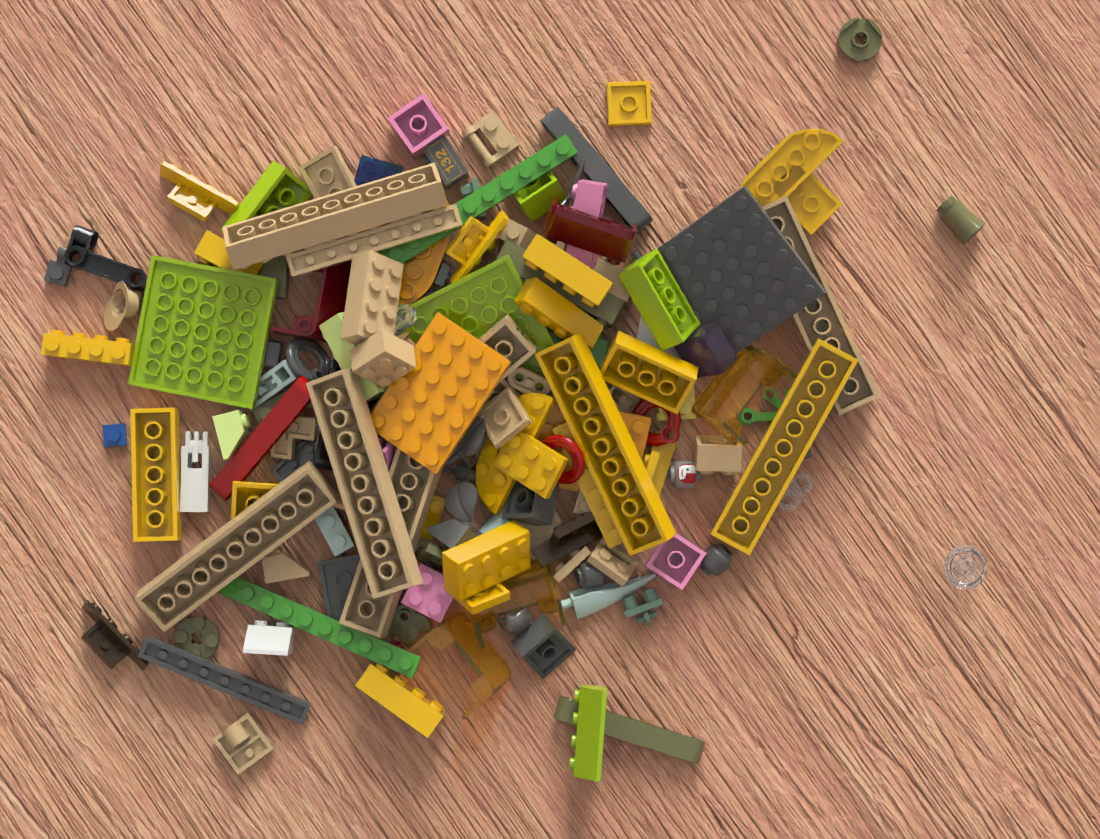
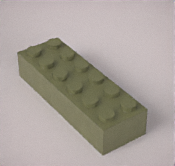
(605, 314)

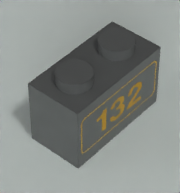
(447, 162)

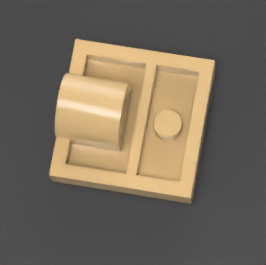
(243, 743)

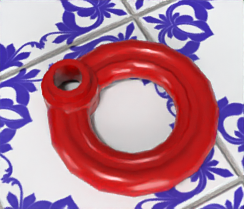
(661, 438)
(576, 454)

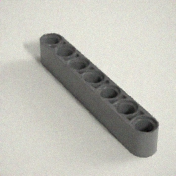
(597, 170)

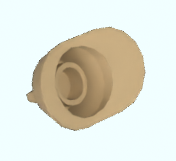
(121, 305)

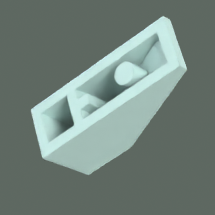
(275, 382)

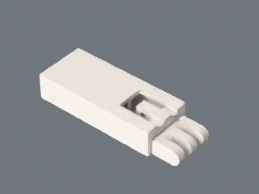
(195, 481)

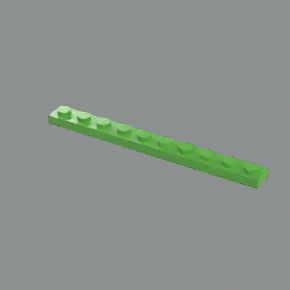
(494, 193)
(322, 626)

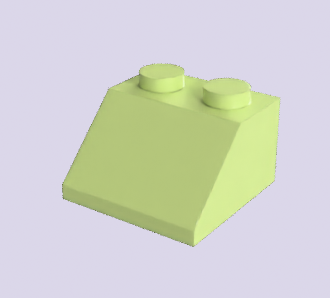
(232, 431)

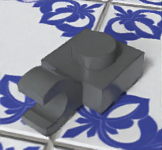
(58, 271)

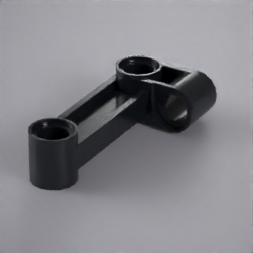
(83, 241)

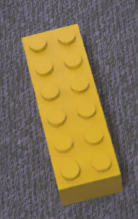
(156, 474)

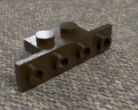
(567, 539)
(108, 641)

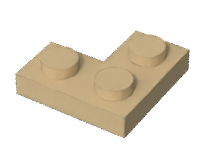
(302, 428)

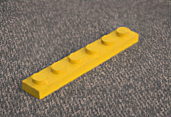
(592, 495)

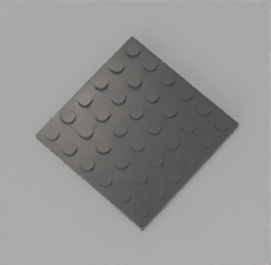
(739, 270)

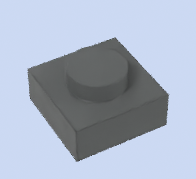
(443, 275)

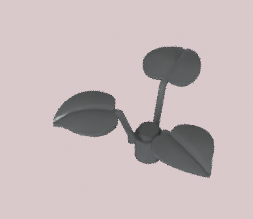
(463, 499)

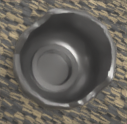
(516, 621)

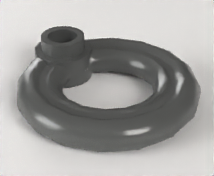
(293, 361)

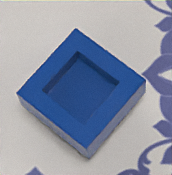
(115, 435)

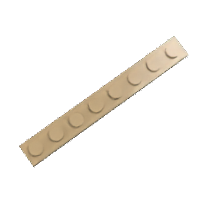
(375, 240)

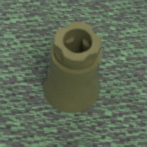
(960, 219)

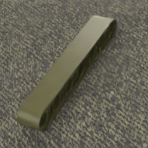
(639, 732)

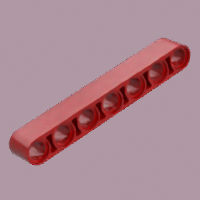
(262, 438)

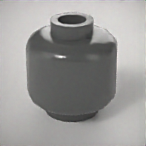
(716, 560)
(589, 576)

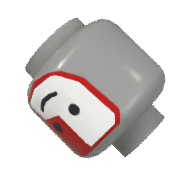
(683, 475)

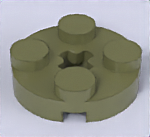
(860, 27)
(209, 631)

